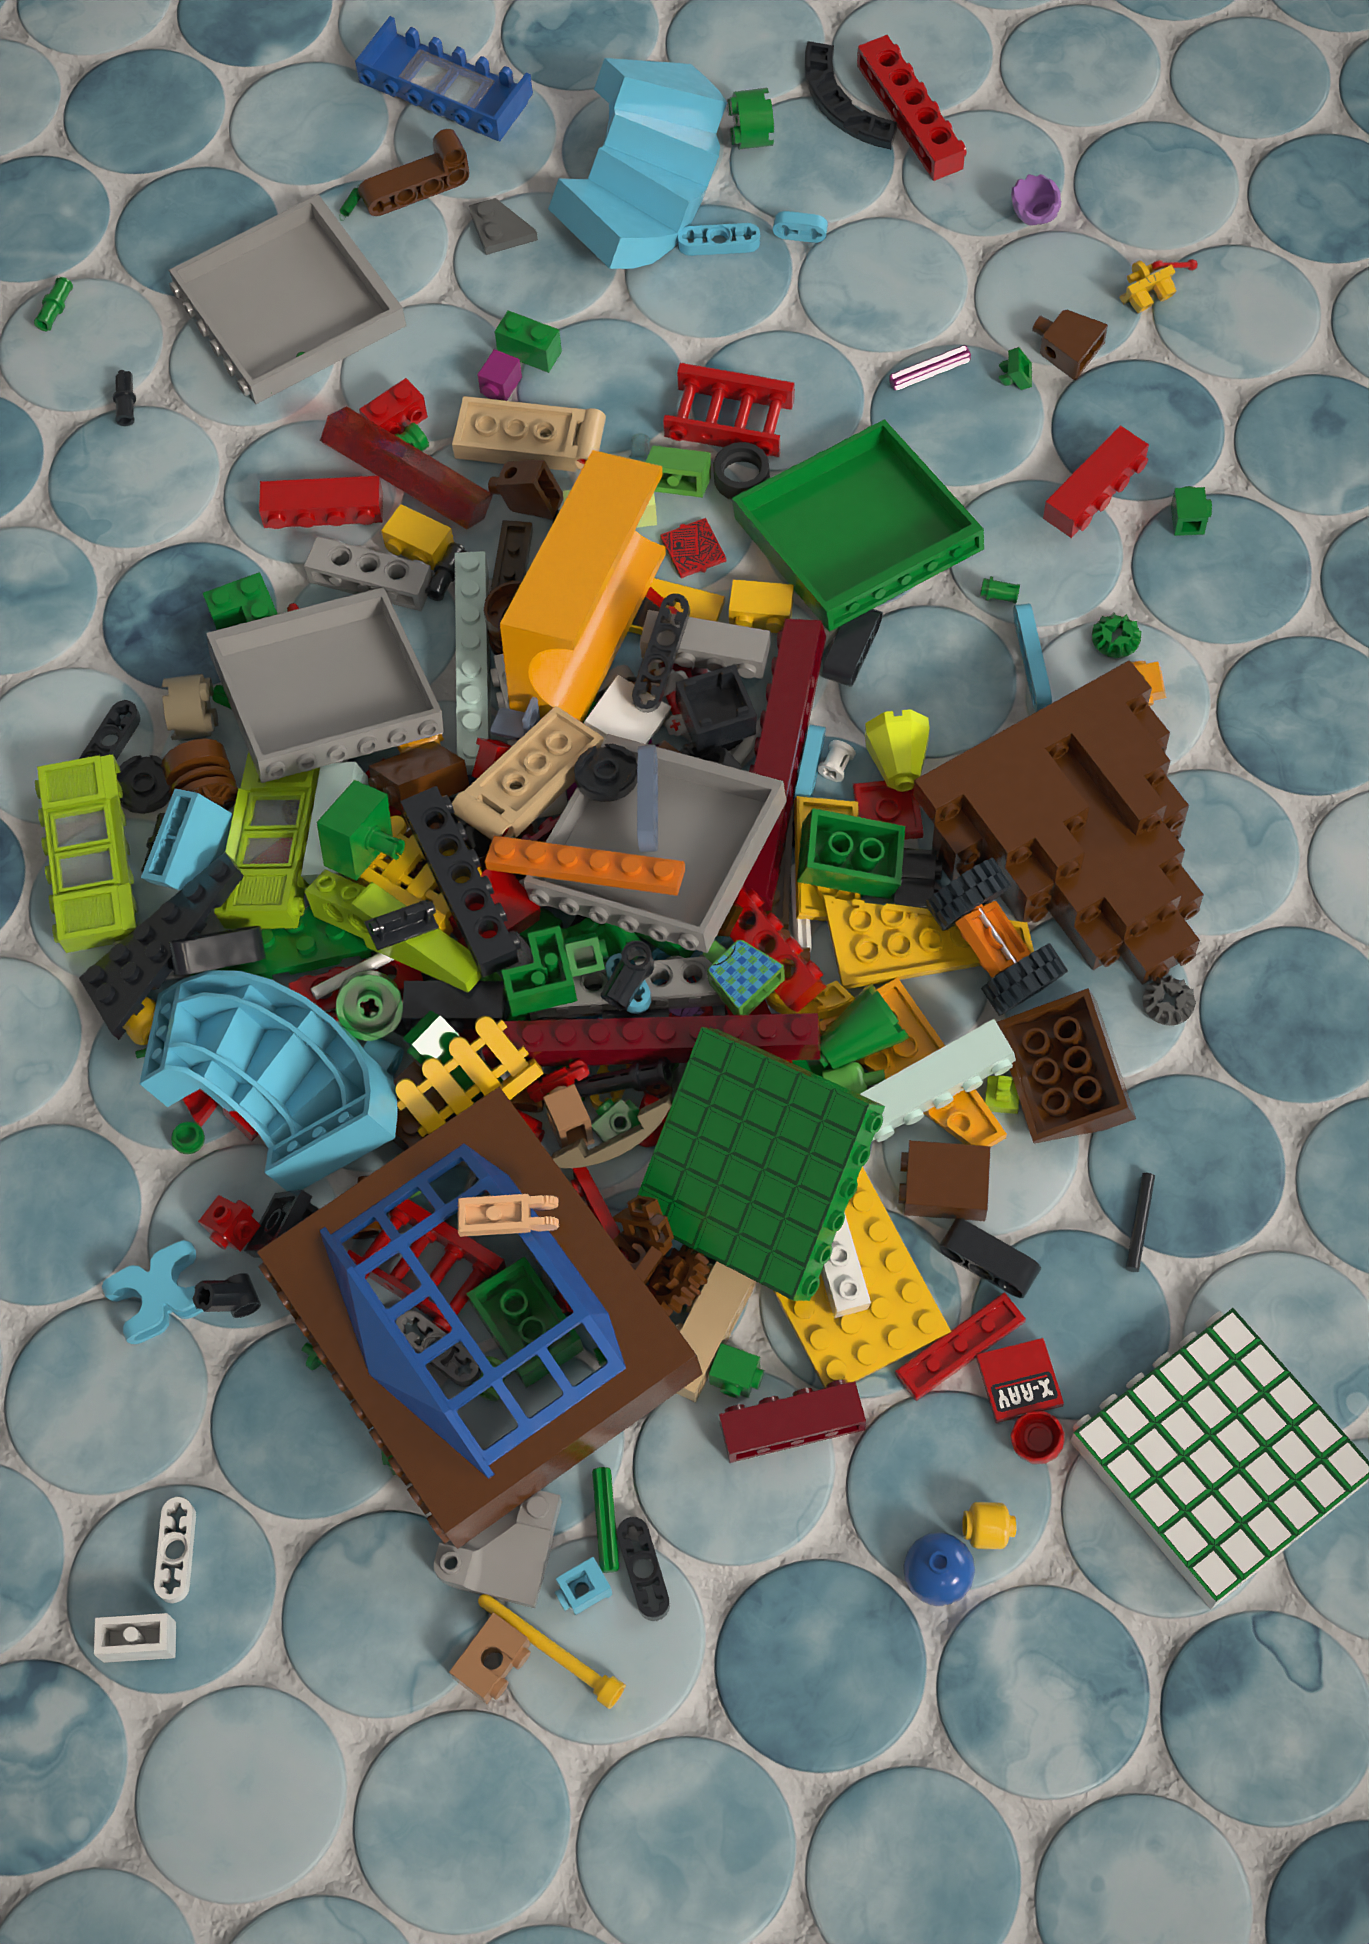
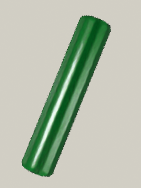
(605, 1520)

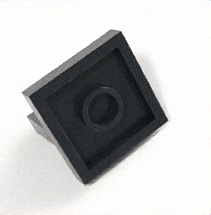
(282, 1214)

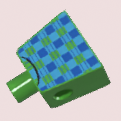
(742, 975)

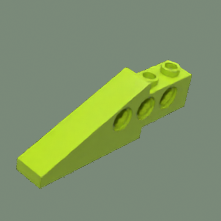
(350, 904)

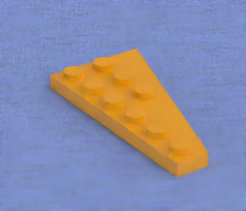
(967, 1115)

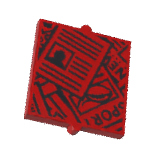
(693, 548)

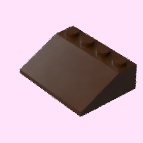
(1066, 1069)

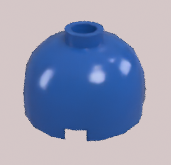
(939, 1569)

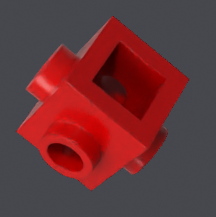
(229, 1223)

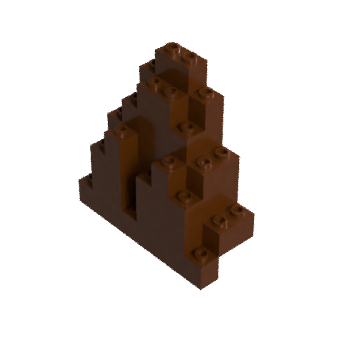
(1078, 824)

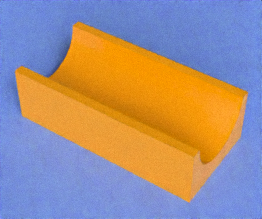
(582, 588)

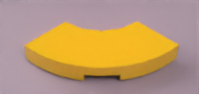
(827, 1004)

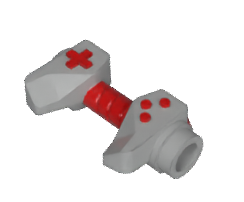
(675, 723)

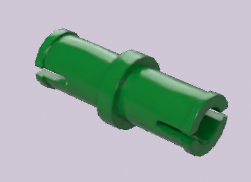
(53, 304)

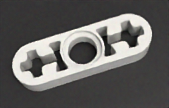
(187, 1524)

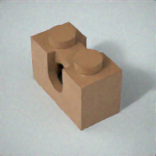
(568, 1116)
(494, 1637)

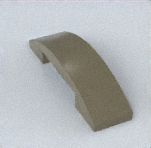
(578, 1154)

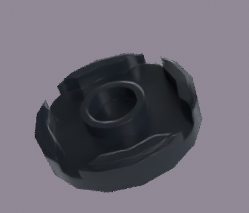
(606, 772)
(143, 784)

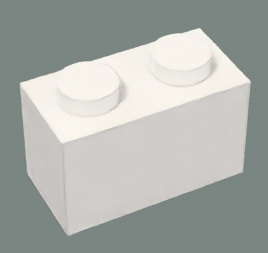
(135, 1637)

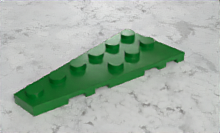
(304, 948)

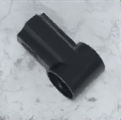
(628, 977)
(232, 1295)

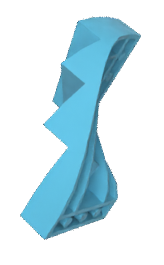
(651, 163)
(276, 1065)

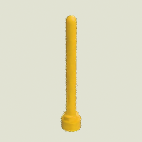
(604, 1687)

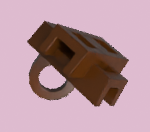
(644, 1226)

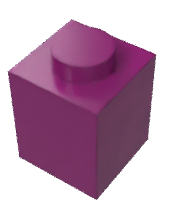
(499, 376)

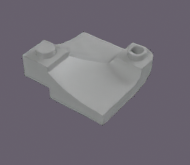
(507, 1556)

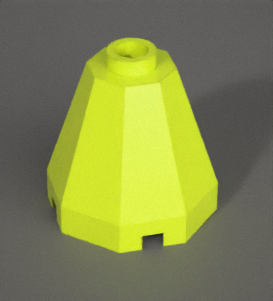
(898, 746)

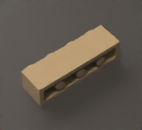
(713, 1319)

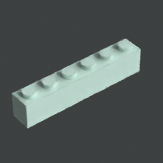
(941, 1076)

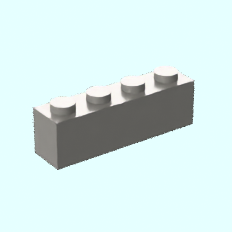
(714, 645)

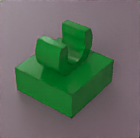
(1017, 369)

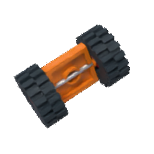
(993, 938)

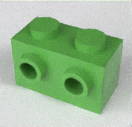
(682, 469)

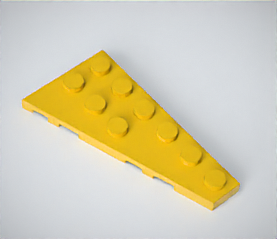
(895, 942)

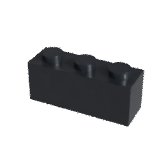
(454, 1005)

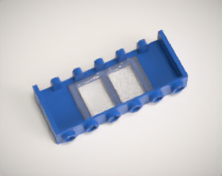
(442, 81)

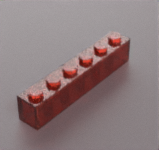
(406, 467)

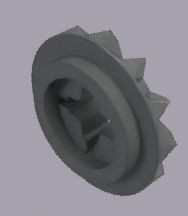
(1164, 1012)

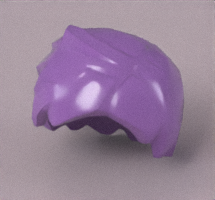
(1036, 199)

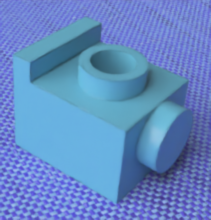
(585, 1574)

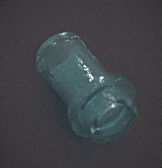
(640, 447)

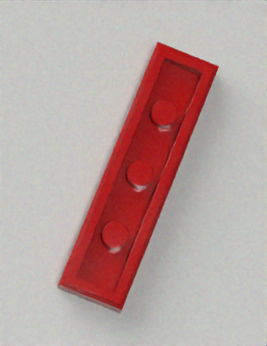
(960, 1346)

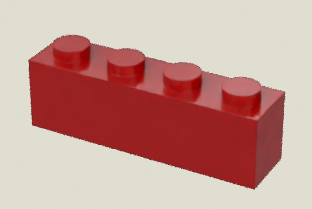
(1096, 482)
(321, 502)

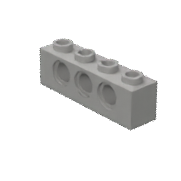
(325, 570)

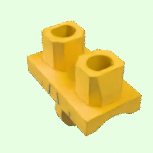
(1138, 293)

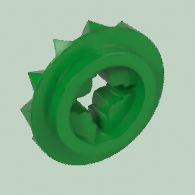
(1124, 644)

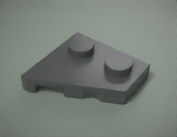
(499, 226)

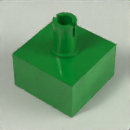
(357, 831)

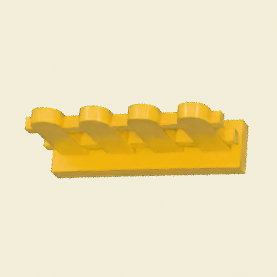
(398, 871)
(485, 1080)

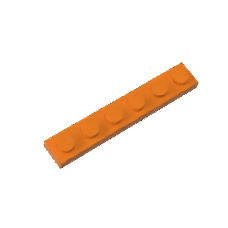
(585, 865)

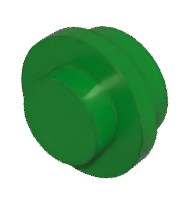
(187, 1138)

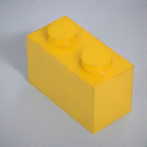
(416, 536)
(760, 604)

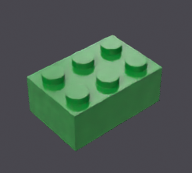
(851, 853)
(517, 1312)

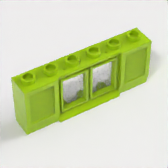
(269, 848)
(86, 852)

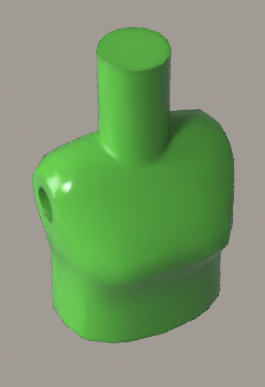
(853, 1077)

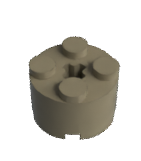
(189, 706)

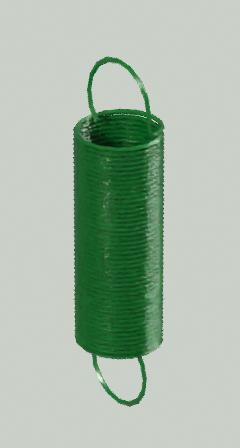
(350, 203)

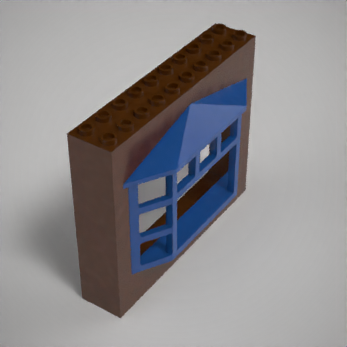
(390, 1382)

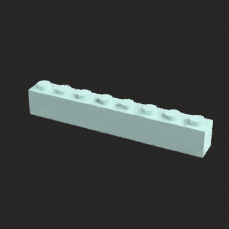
(472, 655)

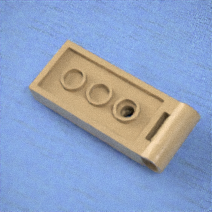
(526, 431)
(526, 776)

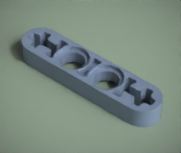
(647, 798)

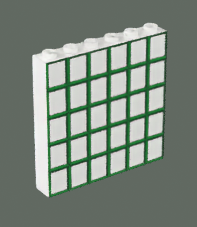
(1221, 1456)

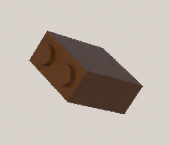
(419, 771)
(945, 1180)

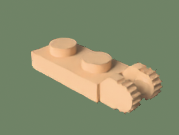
(504, 1214)

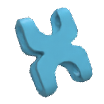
(157, 1290)

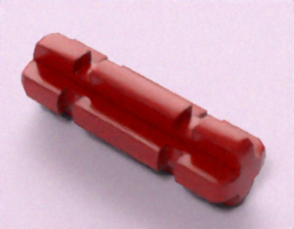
(560, 1077)

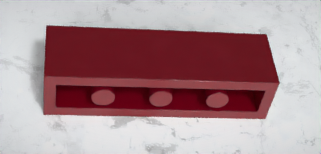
(792, 1421)

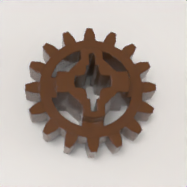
(678, 1278)

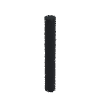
(1140, 1222)

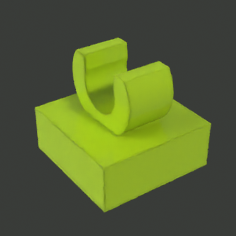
(1002, 1094)

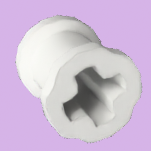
(836, 760)

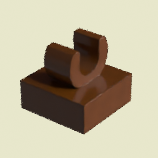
(647, 1263)

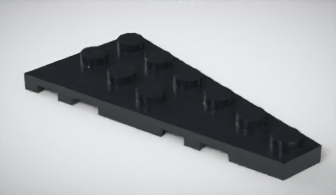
(144, 957)

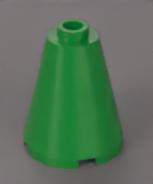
(860, 1030)

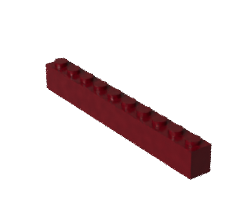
(784, 736)
(648, 1039)

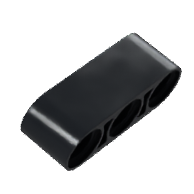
(851, 648)
(217, 950)
(989, 1258)

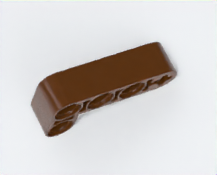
(418, 179)

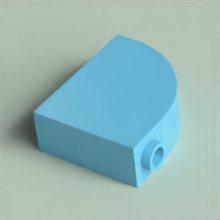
(187, 840)

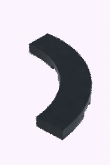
(837, 105)

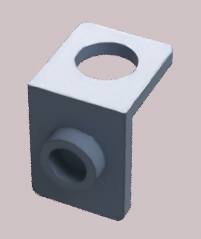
(516, 724)

